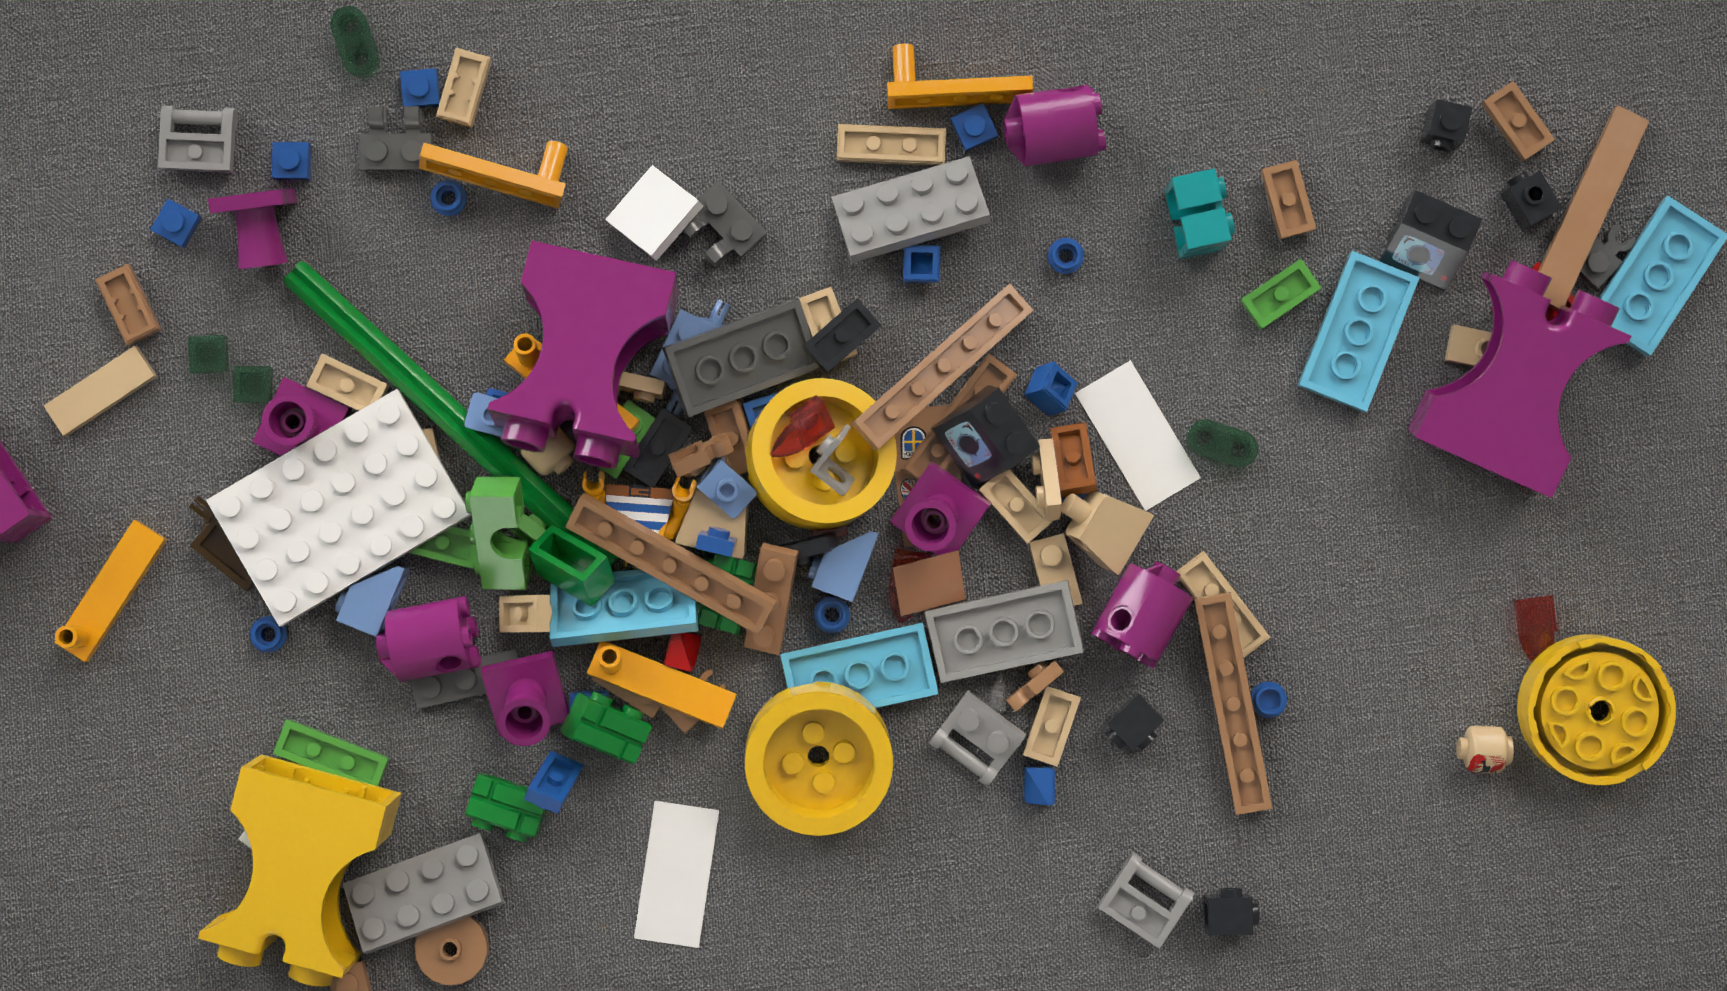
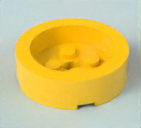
(787, 483)
(1558, 717)
(824, 795)

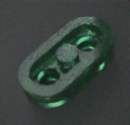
(355, 43)
(1221, 443)

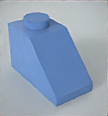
(843, 567)
(368, 600)

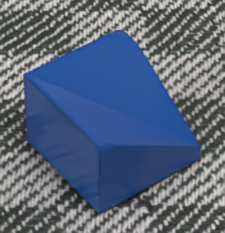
(921, 264)
(1050, 388)
(1039, 785)

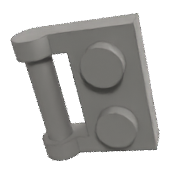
(197, 150)
(984, 729)
(1138, 910)

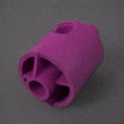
(1054, 125)
(1143, 612)
(429, 640)

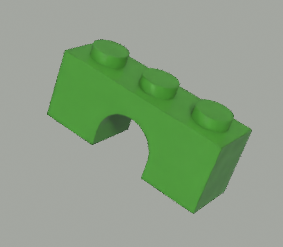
(499, 559)

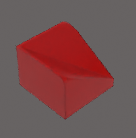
(683, 651)

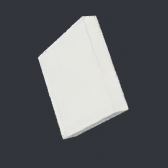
(654, 212)

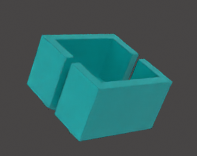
(1198, 204)

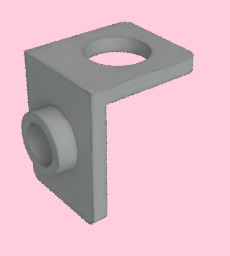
(824, 463)

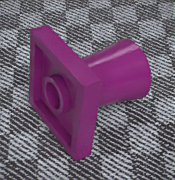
(256, 225)
(293, 401)
(948, 498)
(525, 697)

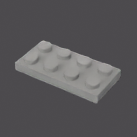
(911, 209)
(1004, 631)
(423, 893)

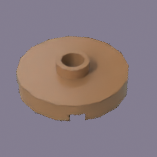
(453, 969)

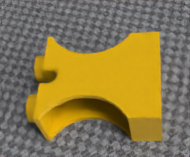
(302, 840)

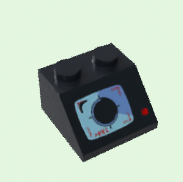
(1430, 239)
(985, 436)

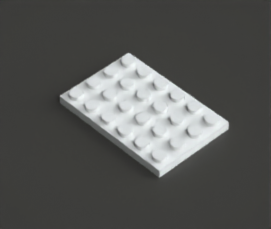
(338, 507)

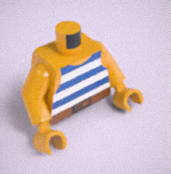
(653, 507)

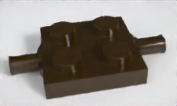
(216, 547)

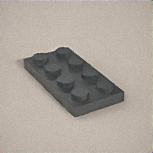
(740, 357)

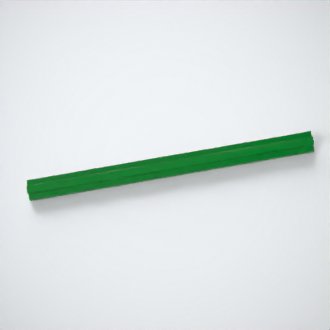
(429, 396)

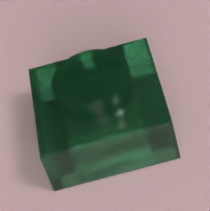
(208, 354)
(252, 384)

